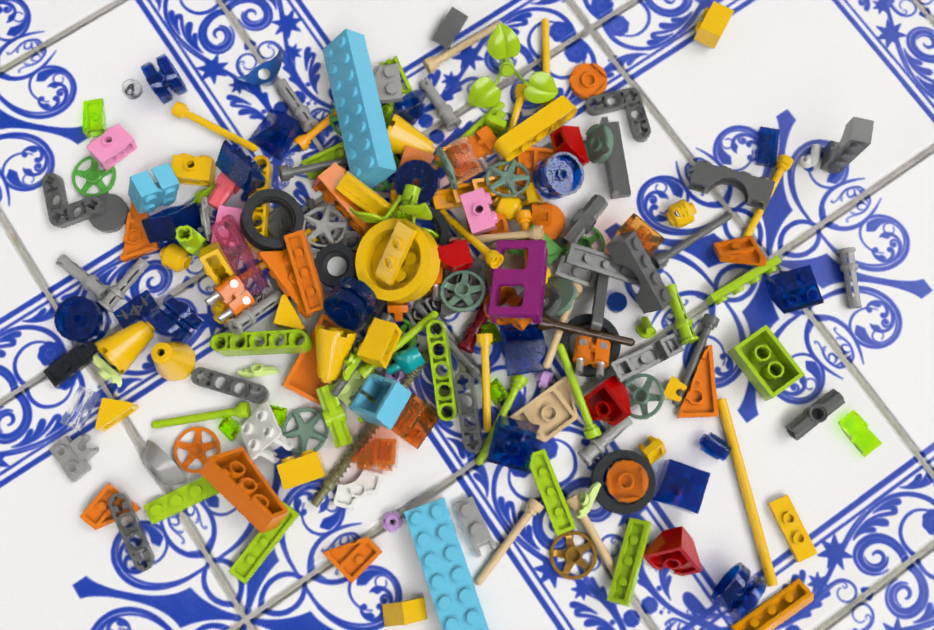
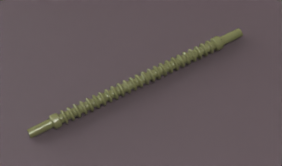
(330, 484)

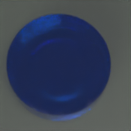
(616, 302)

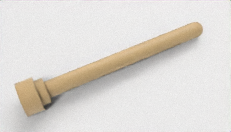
(432, 64)
(534, 233)
(558, 333)
(573, 502)
(533, 507)

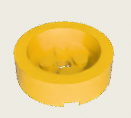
(416, 275)

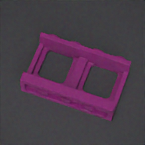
(531, 278)

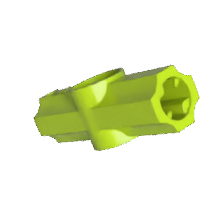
(190, 239)
(334, 416)

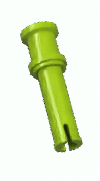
(683, 323)

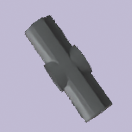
(584, 220)
(824, 407)

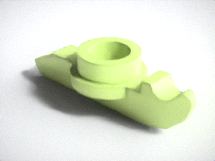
(258, 370)
(107, 371)
(587, 499)

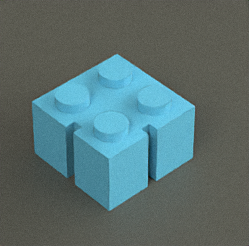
(150, 195)
(389, 401)

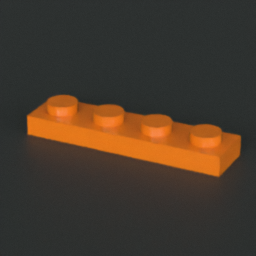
(305, 271)

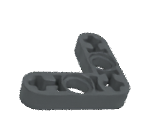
(628, 105)
(63, 207)

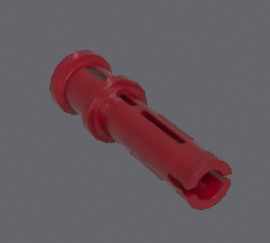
(469, 339)

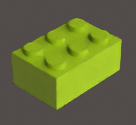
(766, 363)

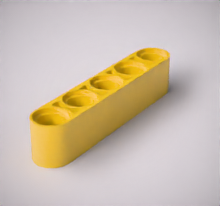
(535, 128)
(263, 212)

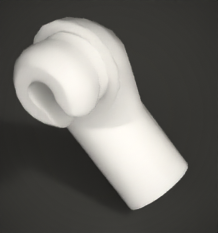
(812, 159)

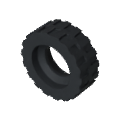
(327, 253)

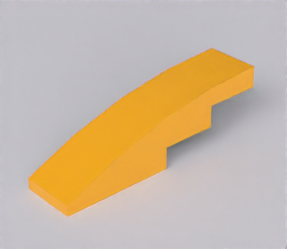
(451, 199)

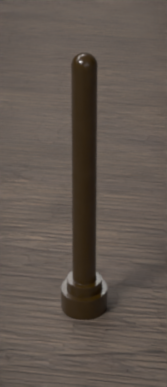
(548, 323)

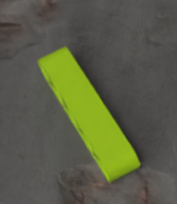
(270, 344)
(439, 380)

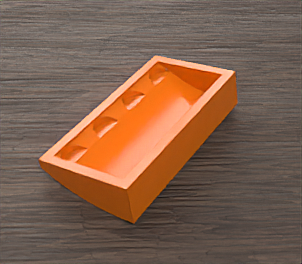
(303, 375)

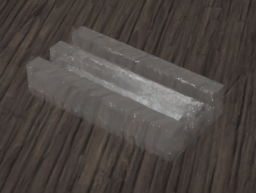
(69, 411)

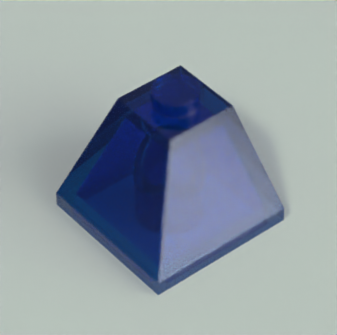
(276, 133)

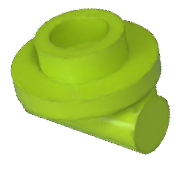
(645, 329)

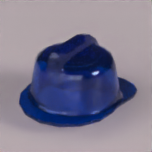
(412, 106)

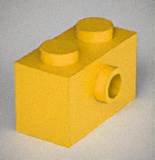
(713, 25)
(194, 170)
(215, 263)
(379, 343)
(302, 469)

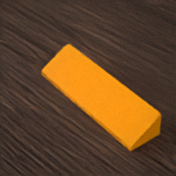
(777, 608)

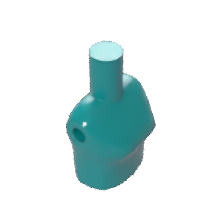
(406, 361)

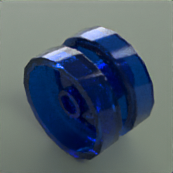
(165, 78)
(422, 170)
(558, 175)
(350, 303)
(178, 317)
(81, 320)
(738, 591)

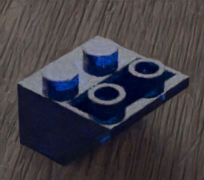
(239, 167)
(794, 289)
(523, 350)

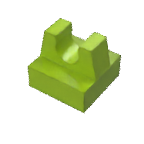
(497, 123)

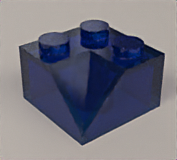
(162, 225)
(513, 443)
(681, 486)

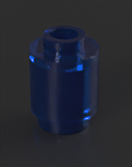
(714, 446)

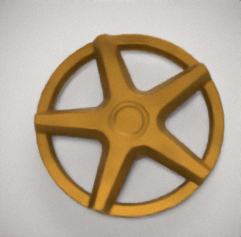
(573, 555)

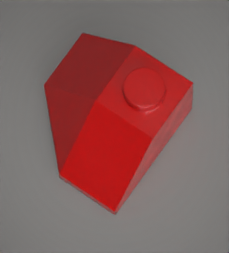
(609, 402)
(674, 551)

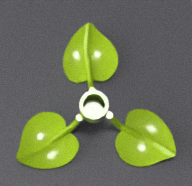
(502, 45)
(409, 206)

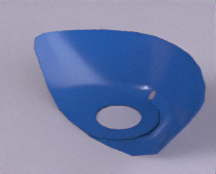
(272, 65)

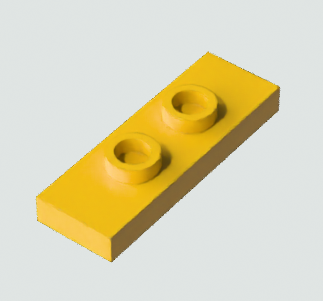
(363, 195)
(395, 252)
(792, 528)

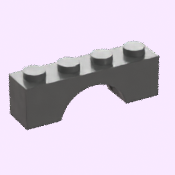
(854, 141)
(755, 189)
(629, 251)

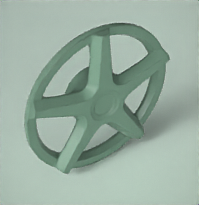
(447, 168)
(507, 178)
(462, 291)
(643, 396)
(304, 429)

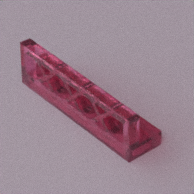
(244, 252)

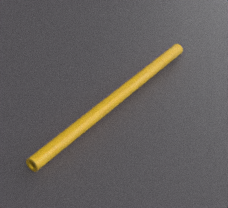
(747, 494)

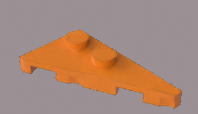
(135, 239)
(283, 273)
(701, 394)

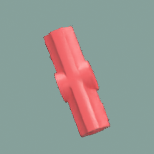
(222, 191)

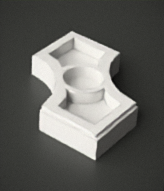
(348, 495)

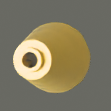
(403, 134)
(126, 345)
(331, 350)
(173, 360)

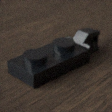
(70, 364)

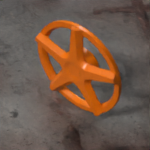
(195, 449)

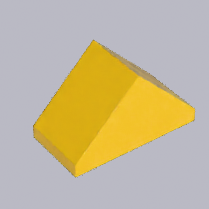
(287, 317)
(113, 412)
(404, 612)

